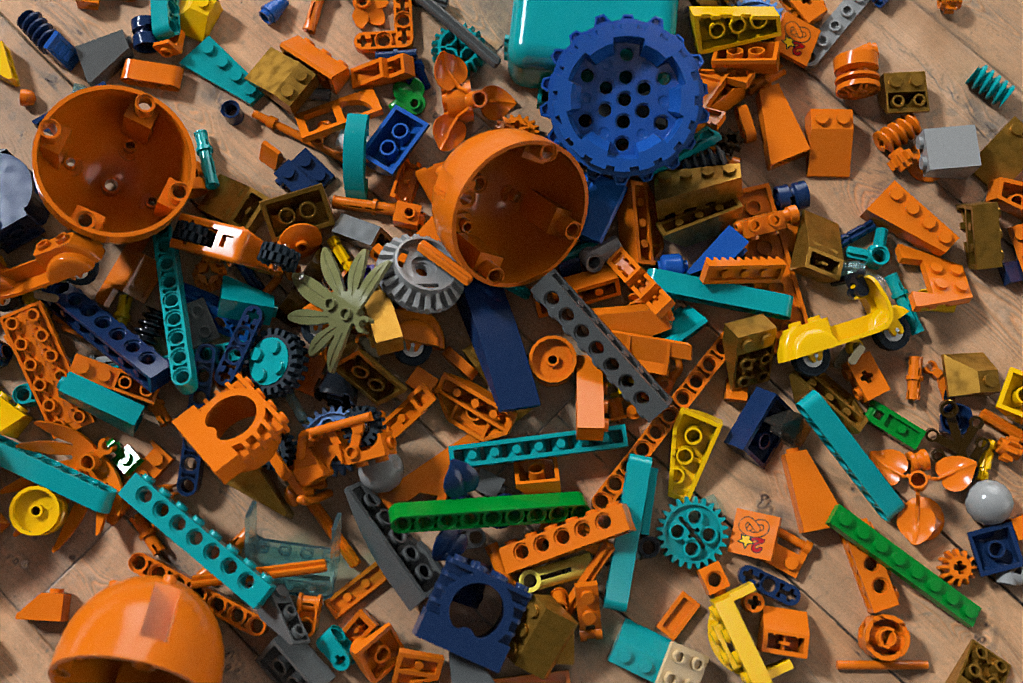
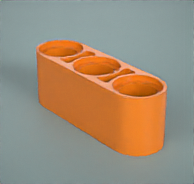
(152, 75)

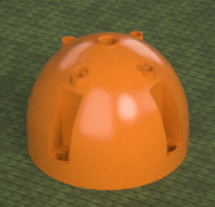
(93, 134)
(519, 210)
(141, 634)

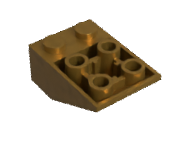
(234, 204)
(818, 249)
(749, 350)
(979, 666)

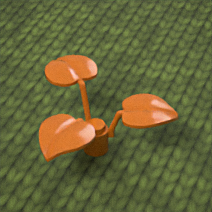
(493, 100)
(954, 472)

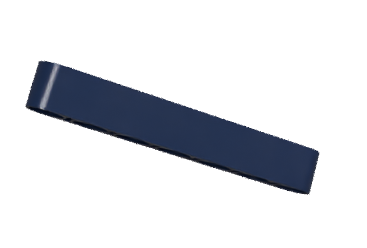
(208, 387)

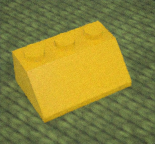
(12, 417)

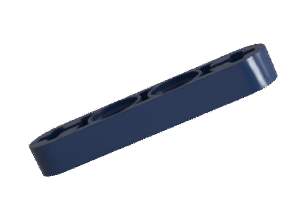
(236, 344)

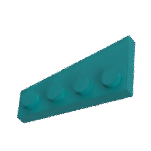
(219, 68)

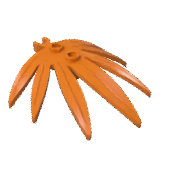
(85, 459)

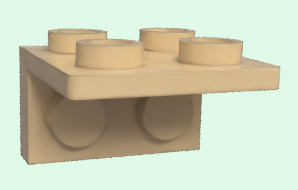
(682, 665)

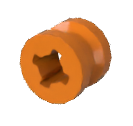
(918, 461)

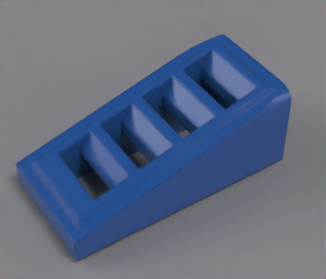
(62, 51)

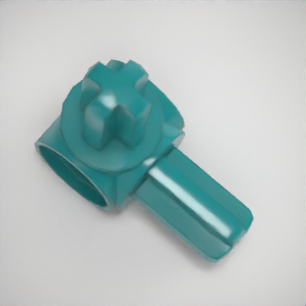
(867, 255)

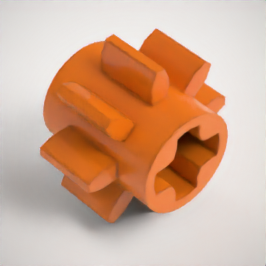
(949, 6)
(900, 159)
(1009, 449)

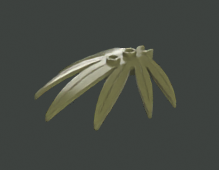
(341, 307)

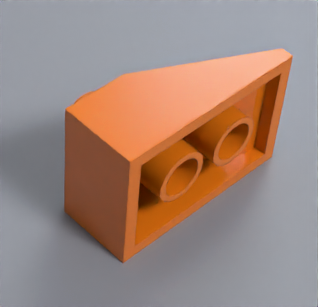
(830, 142)

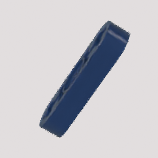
(786, 586)

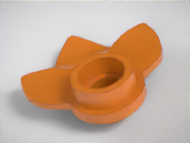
(370, 12)

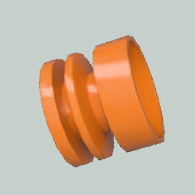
(856, 74)

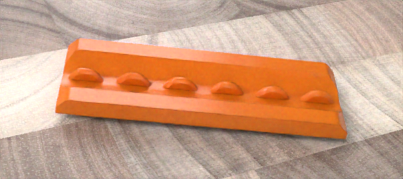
(43, 363)

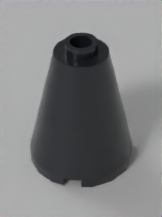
(336, 391)

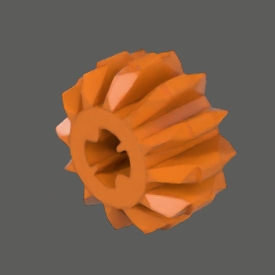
(959, 559)

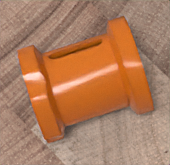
(616, 410)
(755, 608)

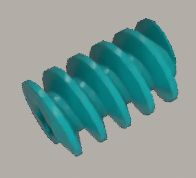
(990, 85)

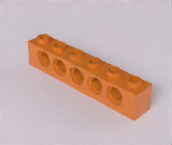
(620, 525)

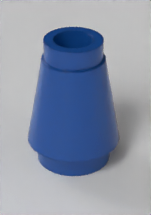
(273, 10)

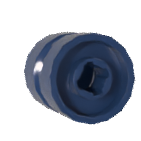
(142, 34)
(796, 194)

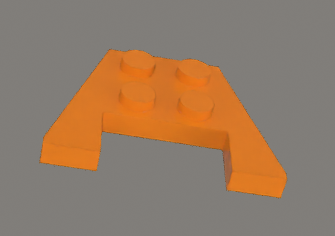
(715, 83)
(943, 280)

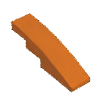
(641, 282)

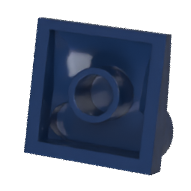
(995, 549)

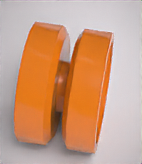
(552, 374)

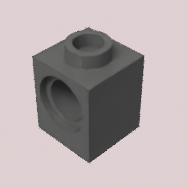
(490, 484)

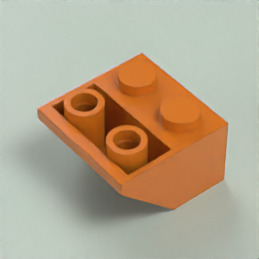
(783, 632)

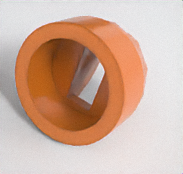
(27, 97)

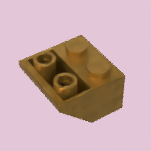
(904, 92)

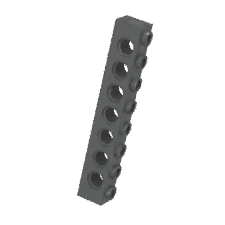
(613, 348)

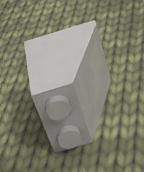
(949, 152)

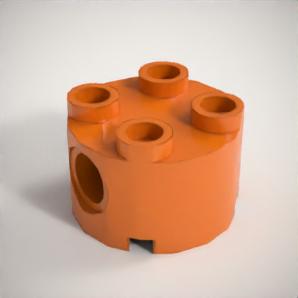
(454, 103)
(883, 637)

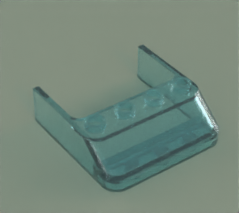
(274, 552)

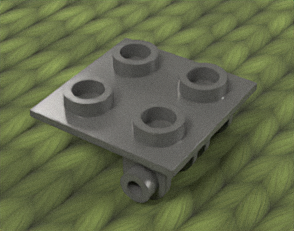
(201, 323)

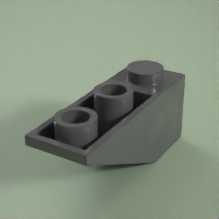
(283, 617)

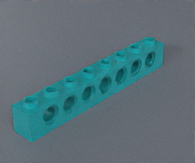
(536, 447)
(134, 494)

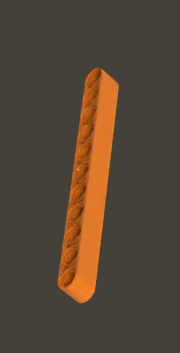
(660, 423)

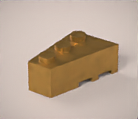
(982, 234)

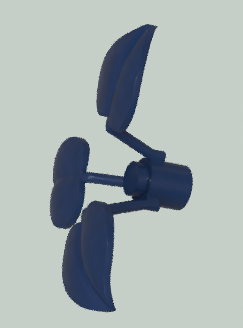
(457, 482)

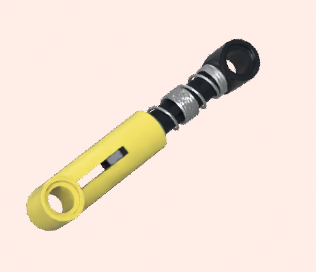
(575, 566)

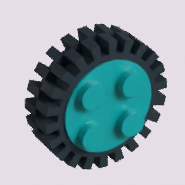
(276, 362)

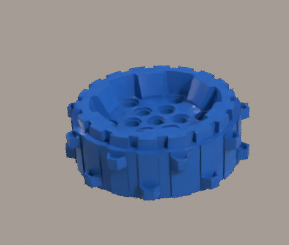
(653, 53)

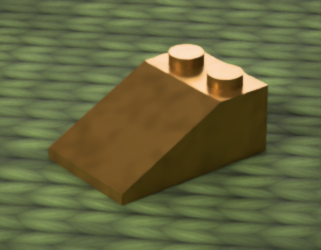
(283, 80)
(1002, 154)
(262, 489)

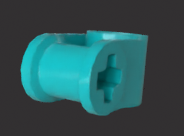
(335, 647)

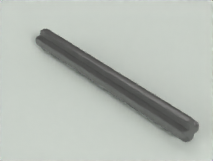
(461, 32)

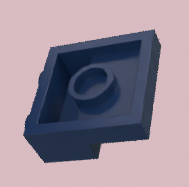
(302, 172)

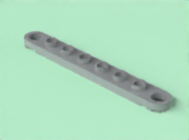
(835, 27)

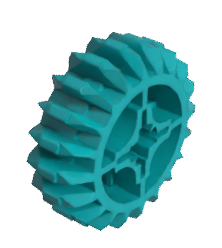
(446, 36)

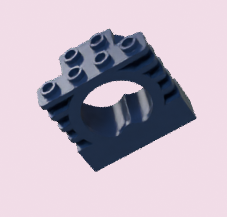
(435, 624)

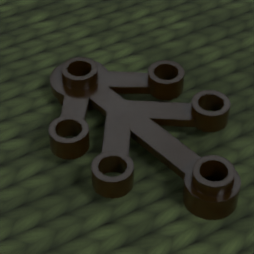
(959, 443)

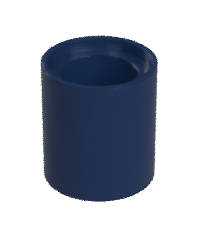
(227, 107)

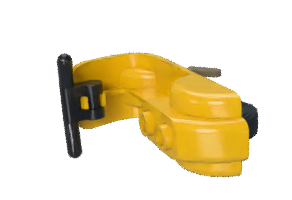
(810, 343)

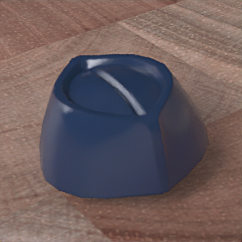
(962, 419)

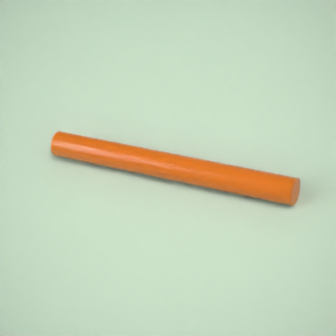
(882, 665)

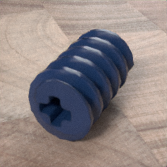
(36, 28)

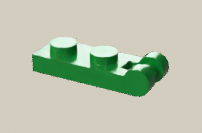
(894, 425)

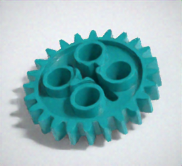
(706, 519)

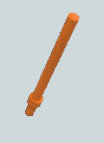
(273, 123)

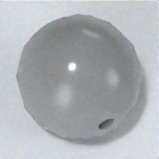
(383, 475)
(989, 502)

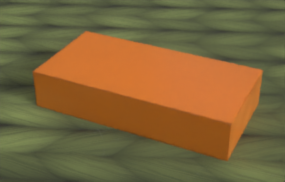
(677, 615)

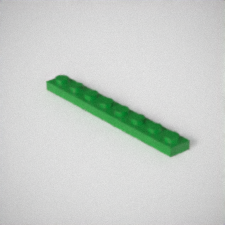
(903, 565)

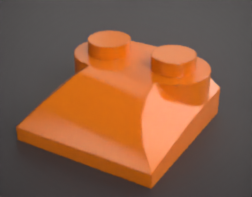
(377, 652)

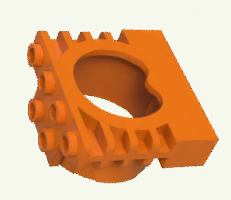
(241, 454)

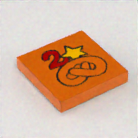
(797, 39)
(754, 534)

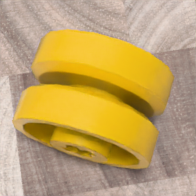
(24, 511)

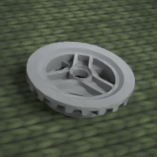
(408, 287)

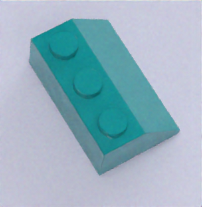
(639, 650)

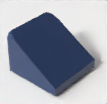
(569, 267)
(1011, 272)

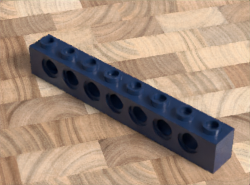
(109, 336)

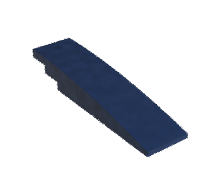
(498, 346)

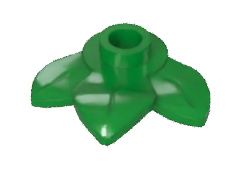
(407, 94)

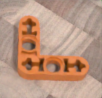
(394, 36)

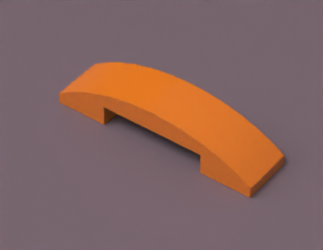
(409, 411)

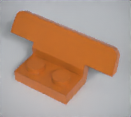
(131, 274)
(654, 352)

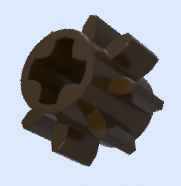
(730, 136)

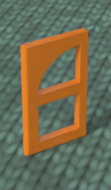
(364, 98)

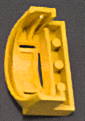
(745, 658)

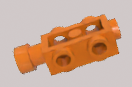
(766, 223)

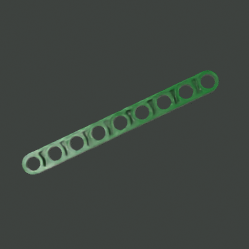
(486, 512)

